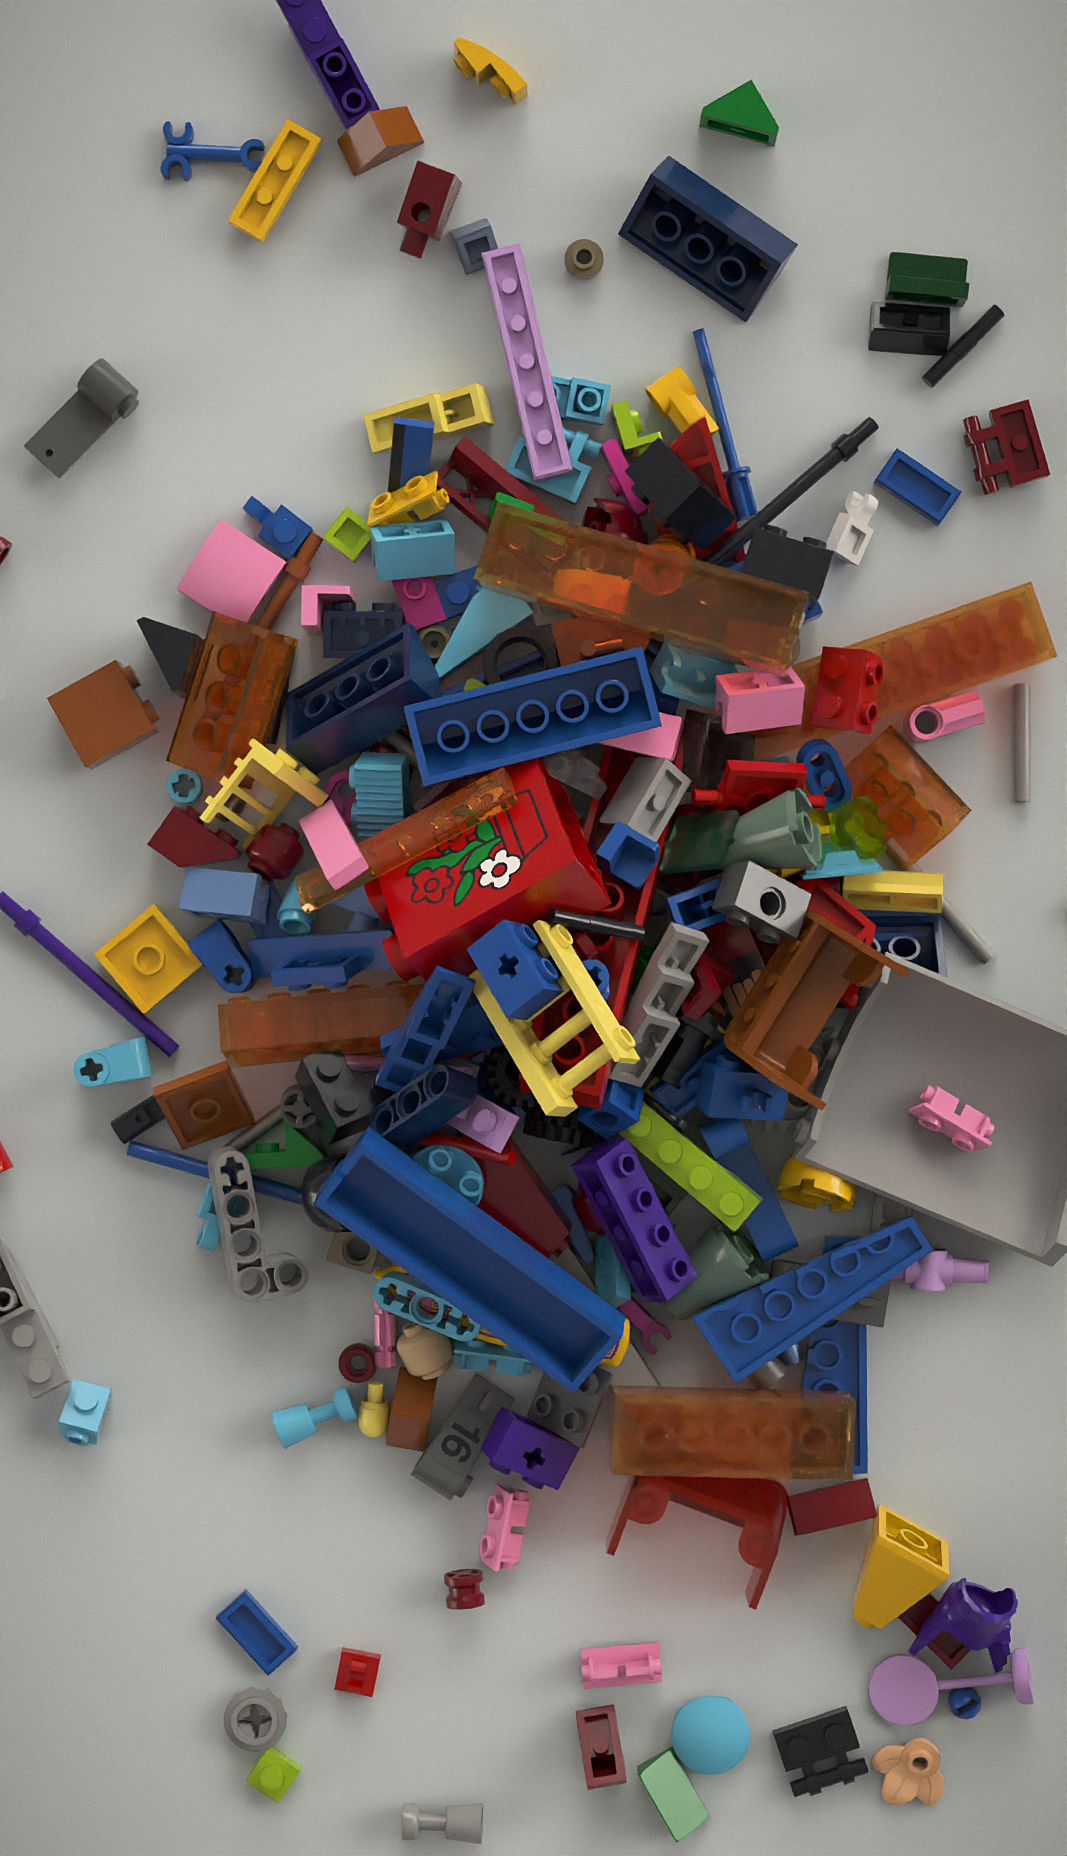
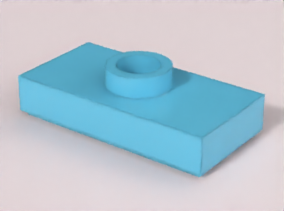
(610, 1277)

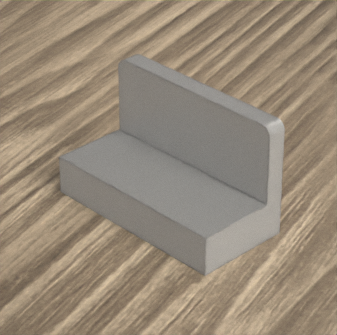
(647, 796)

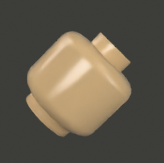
(424, 1351)

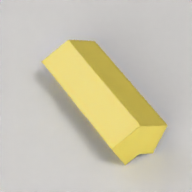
(895, 891)

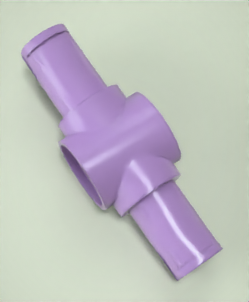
(940, 1270)

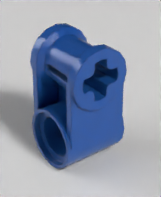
(219, 952)

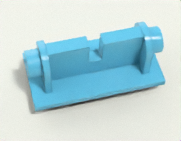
(476, 1356)

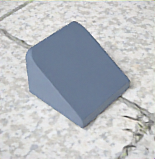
(471, 242)

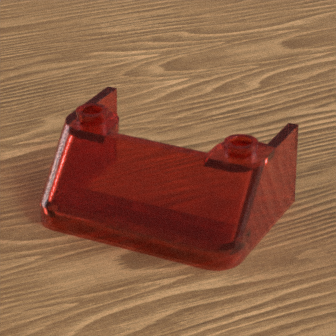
(750, 1503)

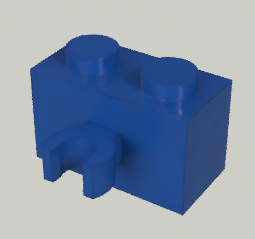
(738, 1091)

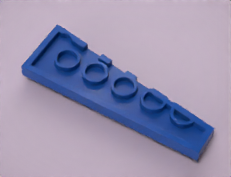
(783, 1310)
(839, 1363)

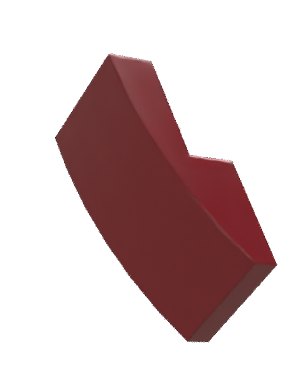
(831, 1506)

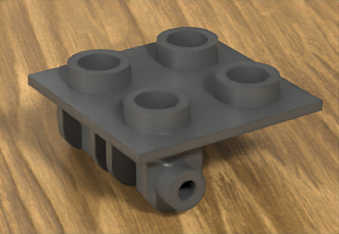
(567, 1412)

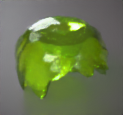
(858, 828)

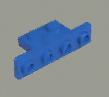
(318, 958)

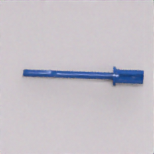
(736, 476)

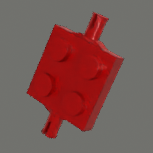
(753, 783)

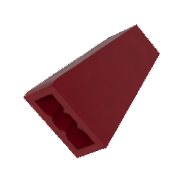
(524, 1203)

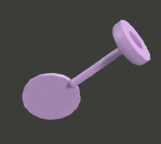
(908, 1691)

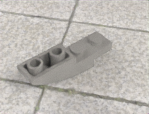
(28, 1331)

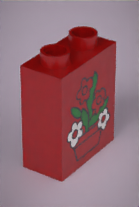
(491, 873)

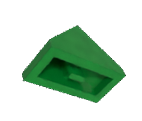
(741, 115)

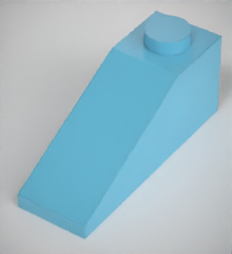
(482, 620)

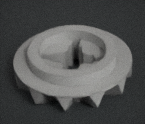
(242, 1732)

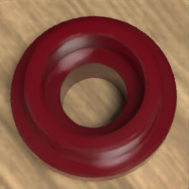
(348, 1371)

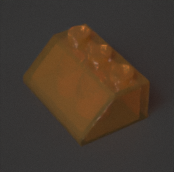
(907, 796)

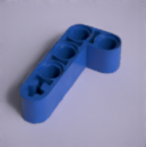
(733, 1151)

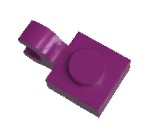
(644, 1322)

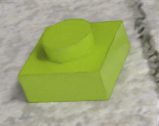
(349, 534)
(273, 1774)

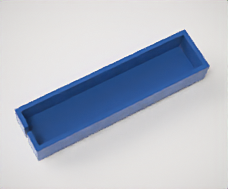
(470, 1260)

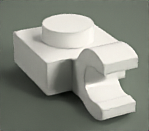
(850, 532)

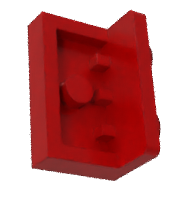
(847, 689)

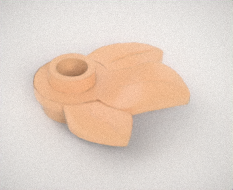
(908, 1777)

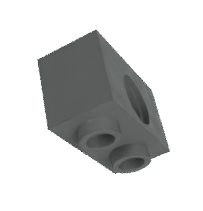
(781, 907)

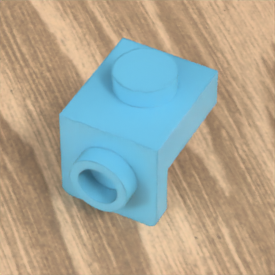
(83, 1412)

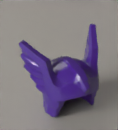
(974, 1618)

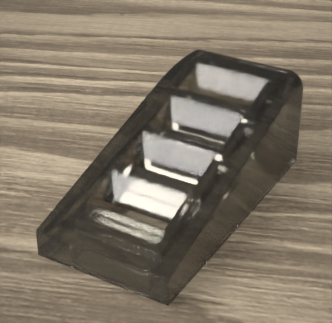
(704, 740)

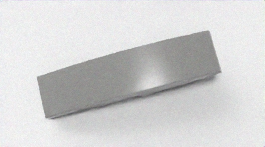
(657, 1000)

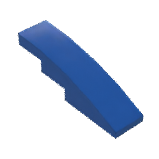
(425, 1028)

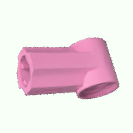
(946, 716)

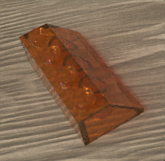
(231, 696)

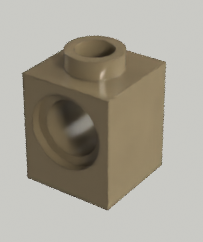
(340, 1254)

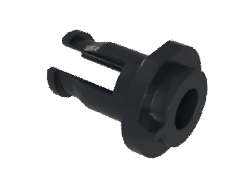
(686, 1046)

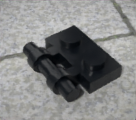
(817, 1740)

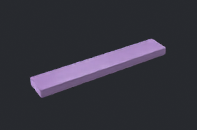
(527, 363)

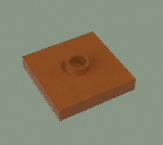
(204, 1105)

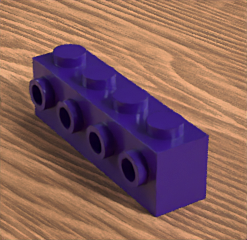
(634, 1220)

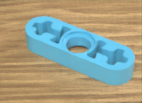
(407, 1284)

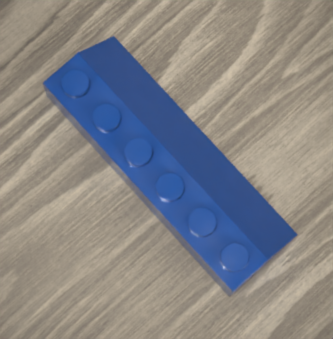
(532, 716)

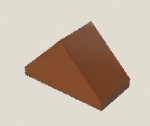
(379, 138)
(410, 1411)

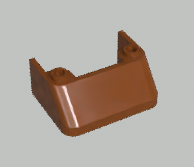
(797, 999)

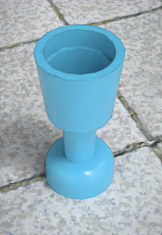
(300, 1422)

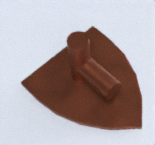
(585, 639)

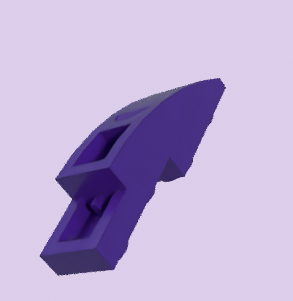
(329, 59)

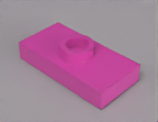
(618, 479)
(419, 601)

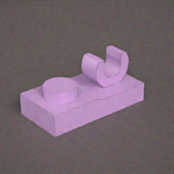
(486, 1123)

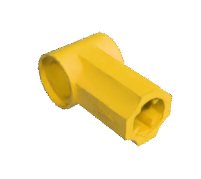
(676, 398)

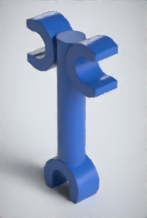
(180, 150)

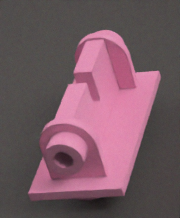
(967, 1130)
(500, 1545)
(621, 1665)

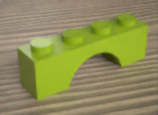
(692, 1168)

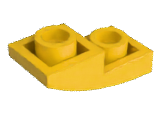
(482, 63)

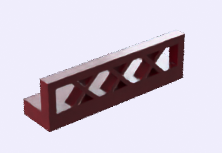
(488, 478)

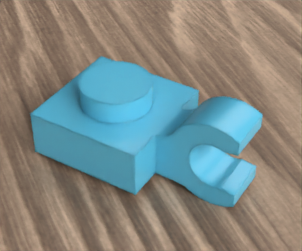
(209, 1232)

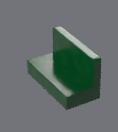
(927, 279)

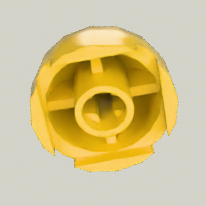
(811, 1186)

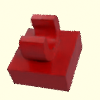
(357, 1672)

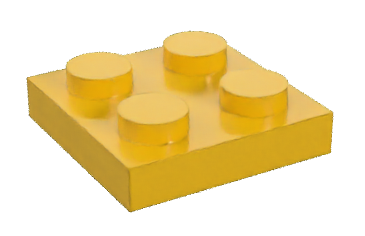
(149, 958)

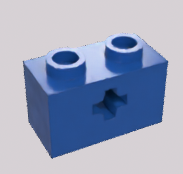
(515, 969)

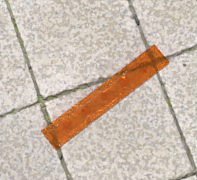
(415, 836)

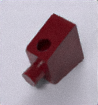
(431, 190)

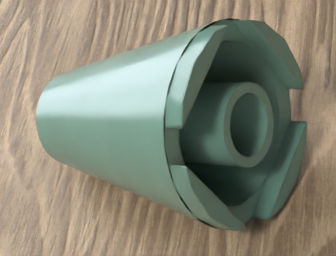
(778, 834)
(724, 1267)

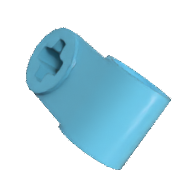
(120, 1063)

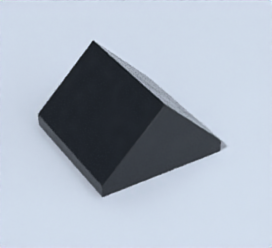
(174, 652)

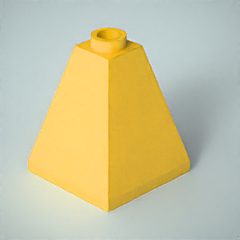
(897, 1569)

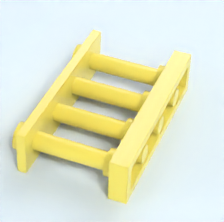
(535, 1056)

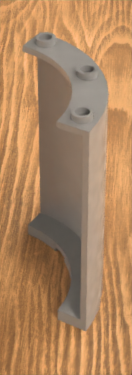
(985, 1056)

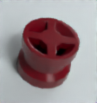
(464, 1589)

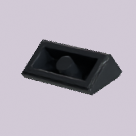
(909, 329)

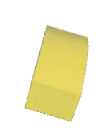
(452, 411)

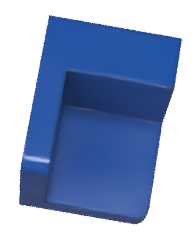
(628, 855)

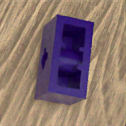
(514, 1435)

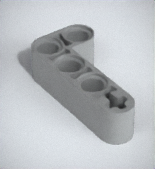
(247, 1222)

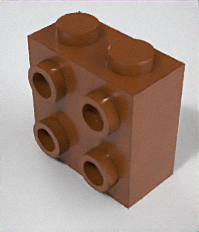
(104, 713)

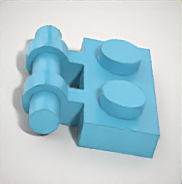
(564, 487)

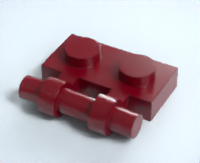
(1017, 442)

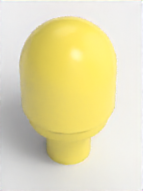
(374, 1411)

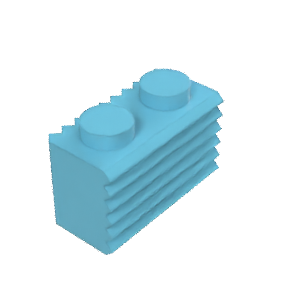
(381, 791)

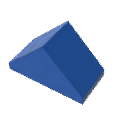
(694, 906)

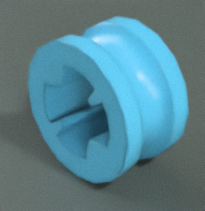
(175, 778)

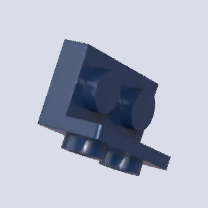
(352, 630)

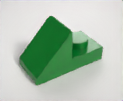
(298, 1151)

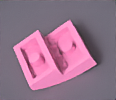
(231, 573)

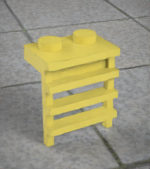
(275, 773)

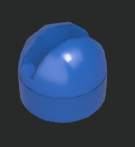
(960, 1697)

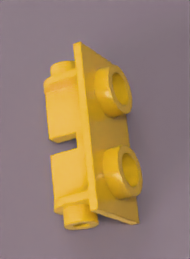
(417, 495)

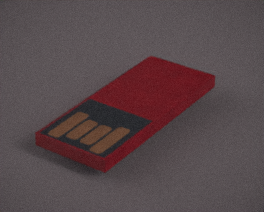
(741, 952)

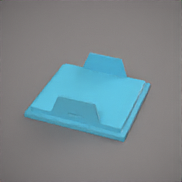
(840, 864)

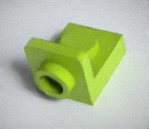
(627, 425)

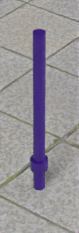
(29, 924)

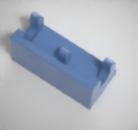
(224, 895)

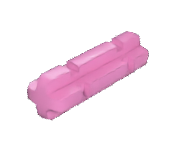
(385, 1337)

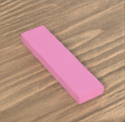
(333, 845)

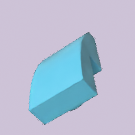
(581, 400)

